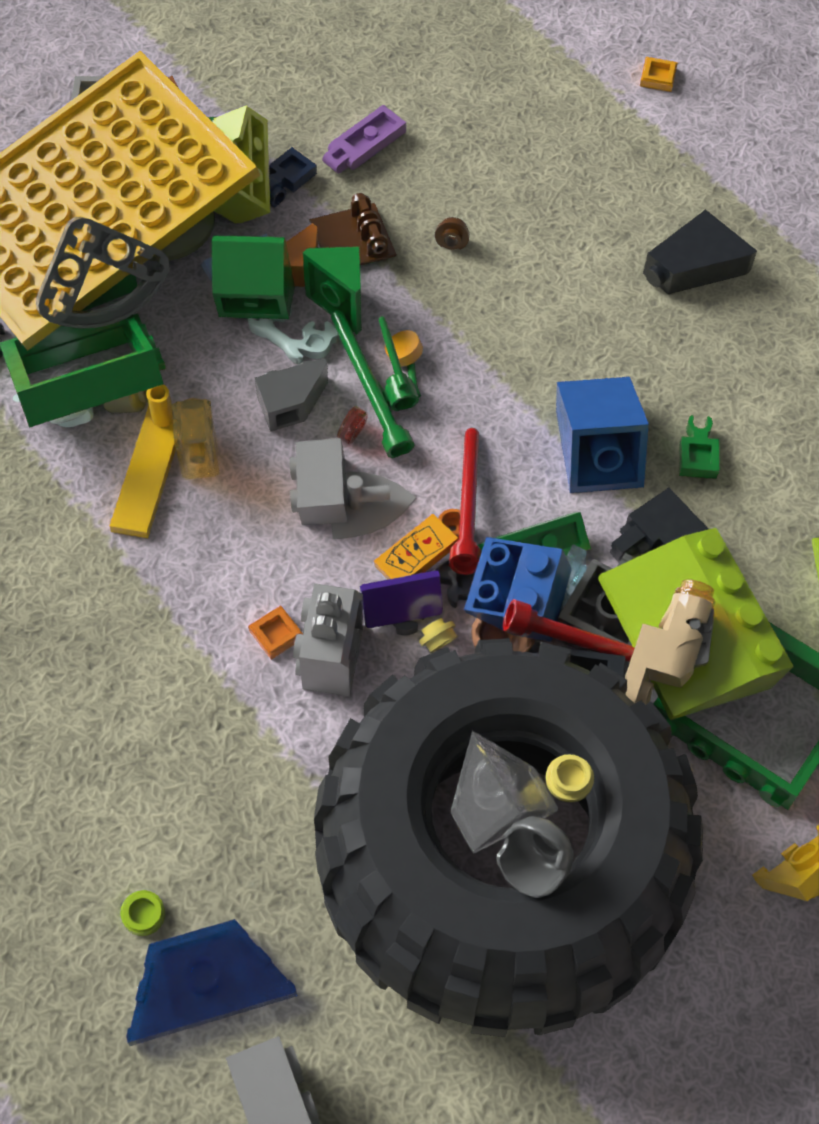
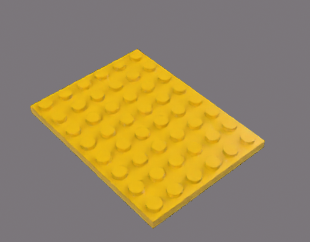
(117, 154)

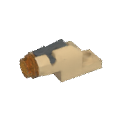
(676, 648)

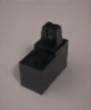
(655, 525)

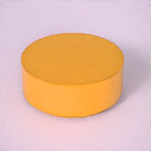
(407, 346)

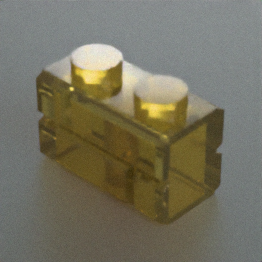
(195, 438)

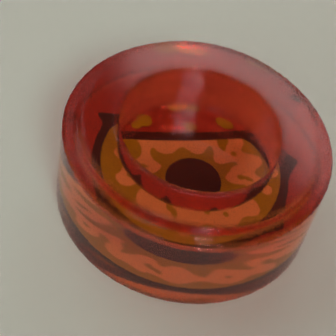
(352, 425)

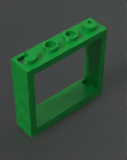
(89, 385)
(735, 763)

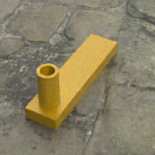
(147, 468)

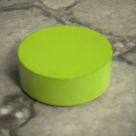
(142, 913)

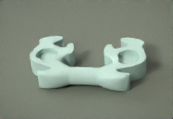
(314, 344)

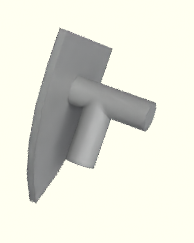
(371, 504)

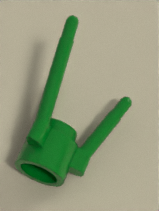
(400, 390)

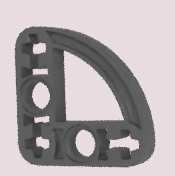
(97, 249)

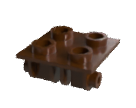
(356, 228)

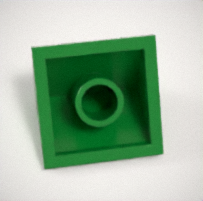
(334, 281)

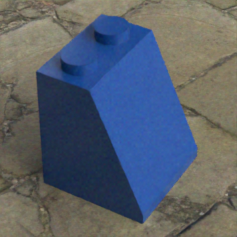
(602, 434)

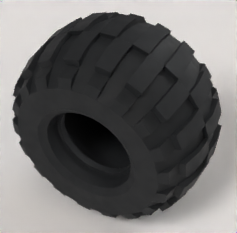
(485, 948)

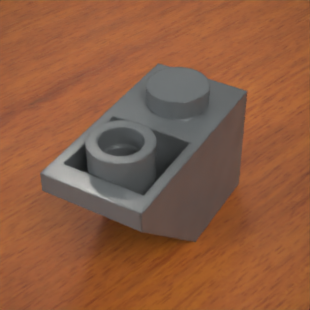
(291, 393)

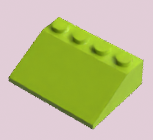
(743, 644)

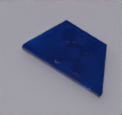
(203, 980)

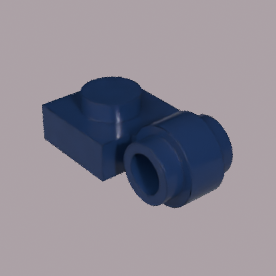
(289, 171)

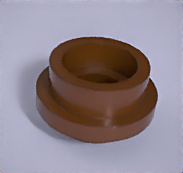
(456, 228)

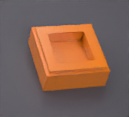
(275, 632)

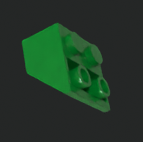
(251, 277)

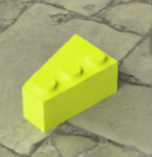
(250, 134)

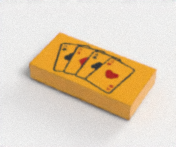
(417, 550)

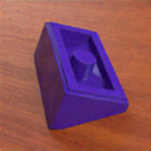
(402, 599)

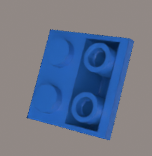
(521, 573)

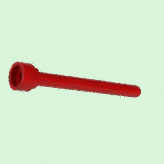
(465, 552)
(522, 619)

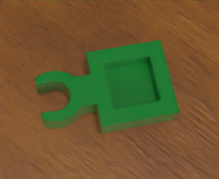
(699, 453)

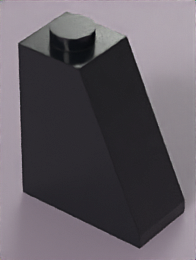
(698, 256)

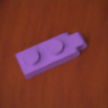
(364, 140)

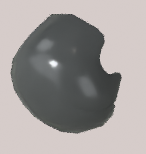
(535, 856)

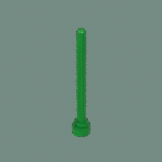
(395, 439)

